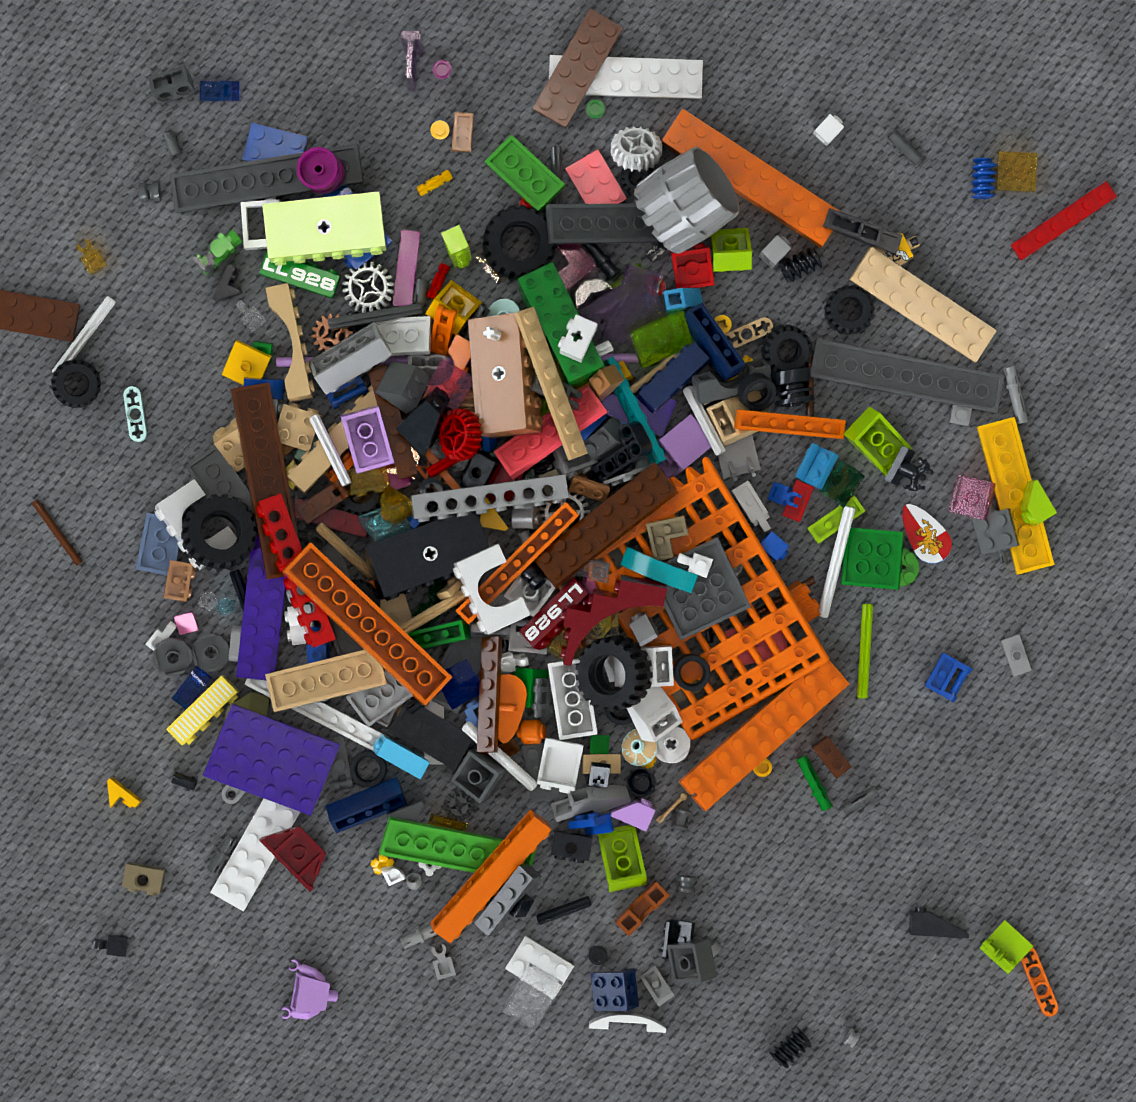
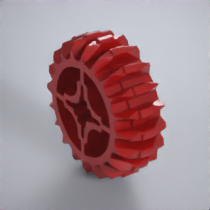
(460, 434)

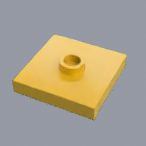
(245, 362)

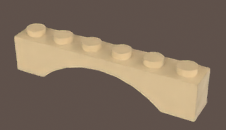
(297, 380)

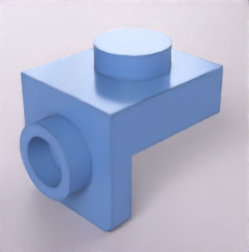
(471, 716)

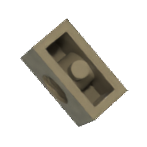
(155, 876)

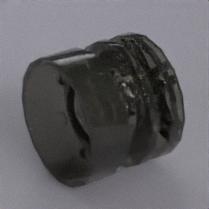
(584, 287)

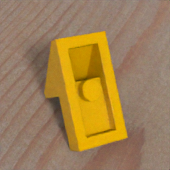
(117, 790)

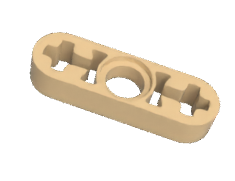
(749, 326)

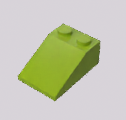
(876, 439)
(622, 858)

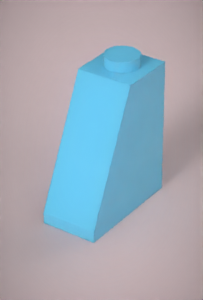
(400, 756)

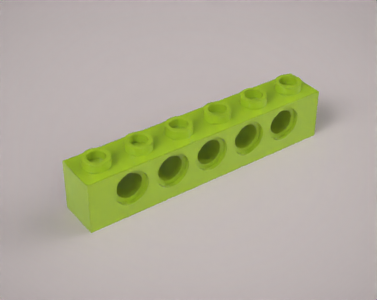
(457, 247)

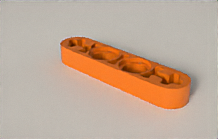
(1038, 980)

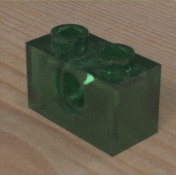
(842, 483)

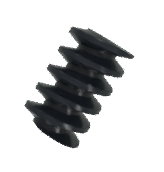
(800, 264)
(428, 483)
(791, 1048)

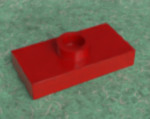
(797, 513)

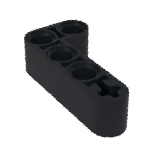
(635, 448)

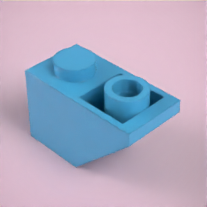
(681, 299)

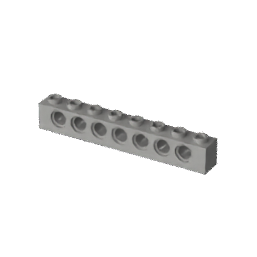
(557, 483)

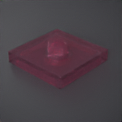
(452, 381)
(972, 497)

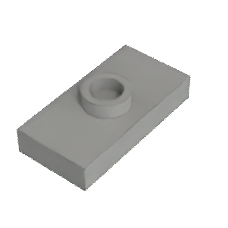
(1016, 655)

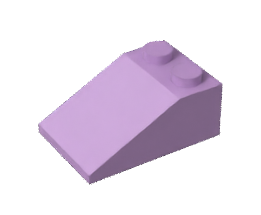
(367, 439)

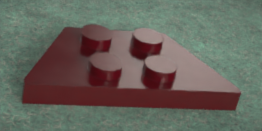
(297, 853)

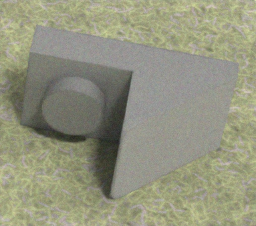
(657, 986)

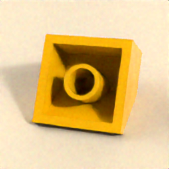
(455, 298)

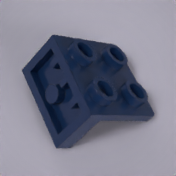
(614, 990)

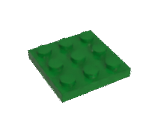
(873, 558)

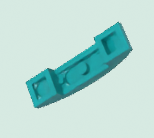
(659, 570)

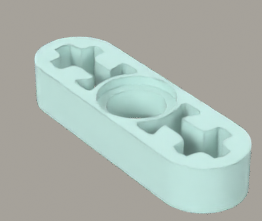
(143, 427)

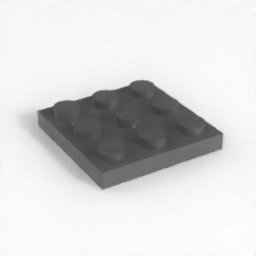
(532, 759)

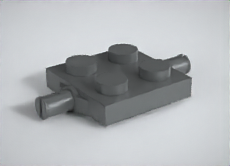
(996, 533)

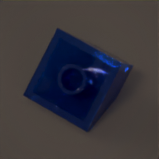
(463, 684)

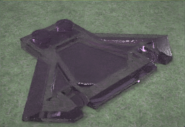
(627, 305)

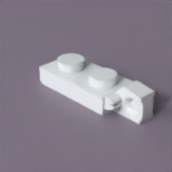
(752, 505)

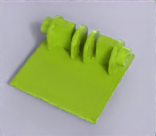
(1006, 947)

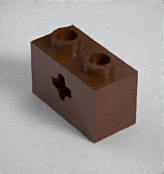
(831, 757)

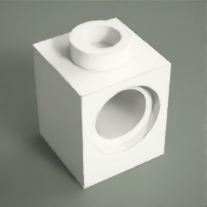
(829, 129)

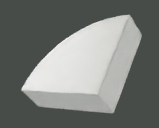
(393, 874)

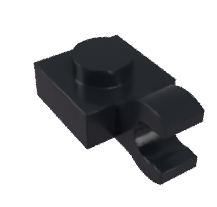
(115, 945)

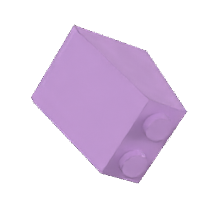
(682, 446)

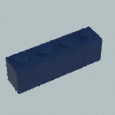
(713, 342)
(673, 377)
(366, 805)

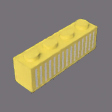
(199, 713)

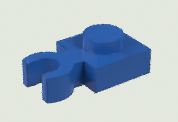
(783, 495)

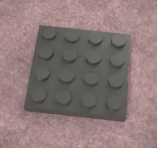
(712, 597)

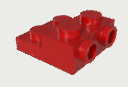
(693, 267)

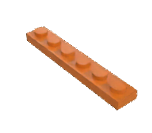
(789, 424)

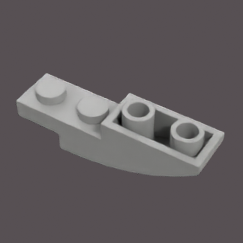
(590, 799)

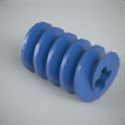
(983, 176)

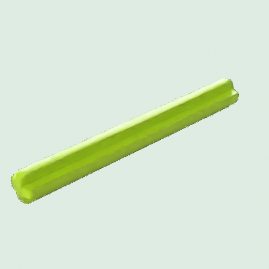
(865, 648)

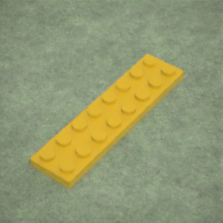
(1011, 473)

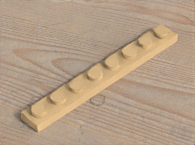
(551, 383)

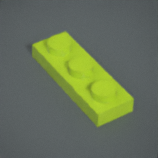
(830, 522)

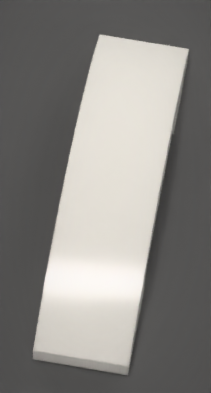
(602, 1022)

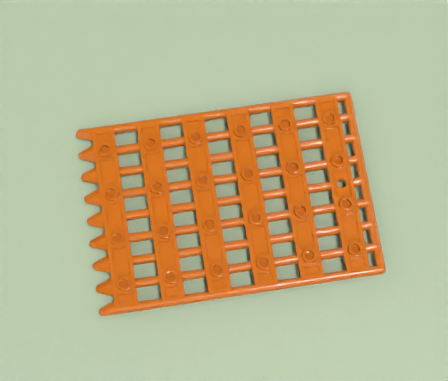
(729, 648)

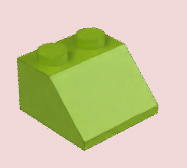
(731, 250)
(1036, 504)

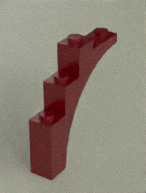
(627, 593)

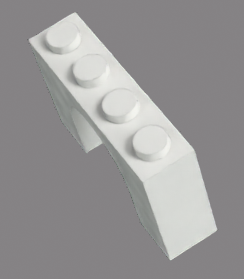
(172, 510)
(470, 572)

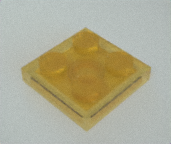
(1016, 171)

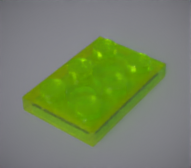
(661, 338)

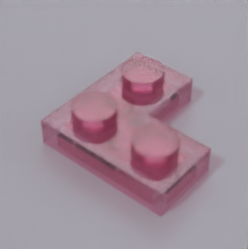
(579, 264)

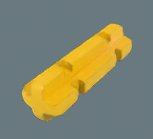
(434, 182)

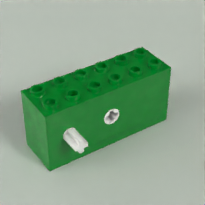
(554, 308)

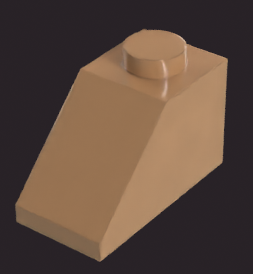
(605, 381)

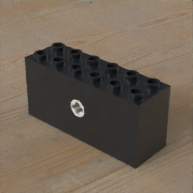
(401, 563)

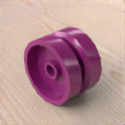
(322, 160)

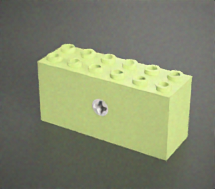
(296, 228)

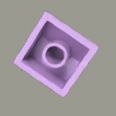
(635, 813)

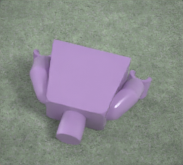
(309, 993)

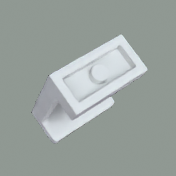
(559, 765)

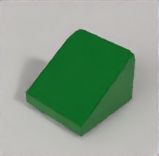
(599, 744)

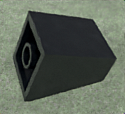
(422, 423)

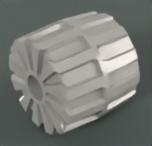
(686, 200)

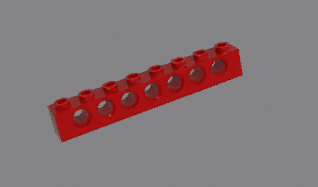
(277, 504)

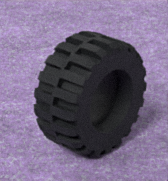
(499, 225)
(230, 510)
(592, 679)

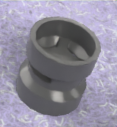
(150, 191)

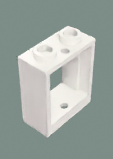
(253, 244)

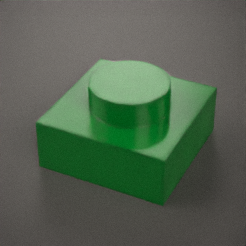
(265, 347)

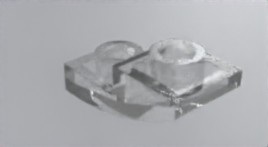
(596, 571)

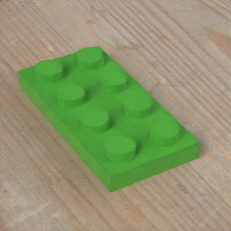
(525, 173)

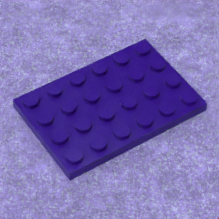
(271, 759)

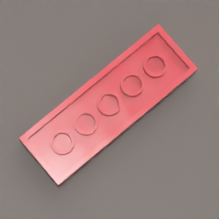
(528, 449)

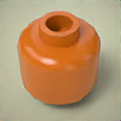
(531, 731)

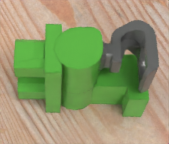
(219, 252)

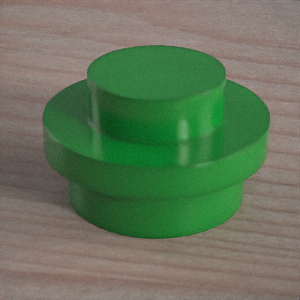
(595, 108)

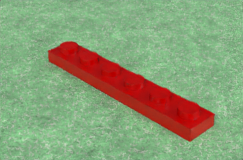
(1063, 221)

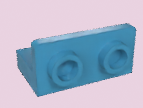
(816, 466)

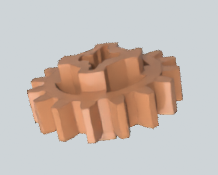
(323, 339)

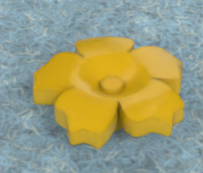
(383, 861)

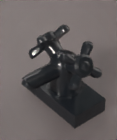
(903, 467)

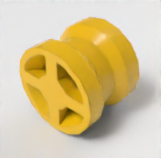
(721, 320)

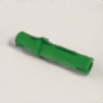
(814, 783)

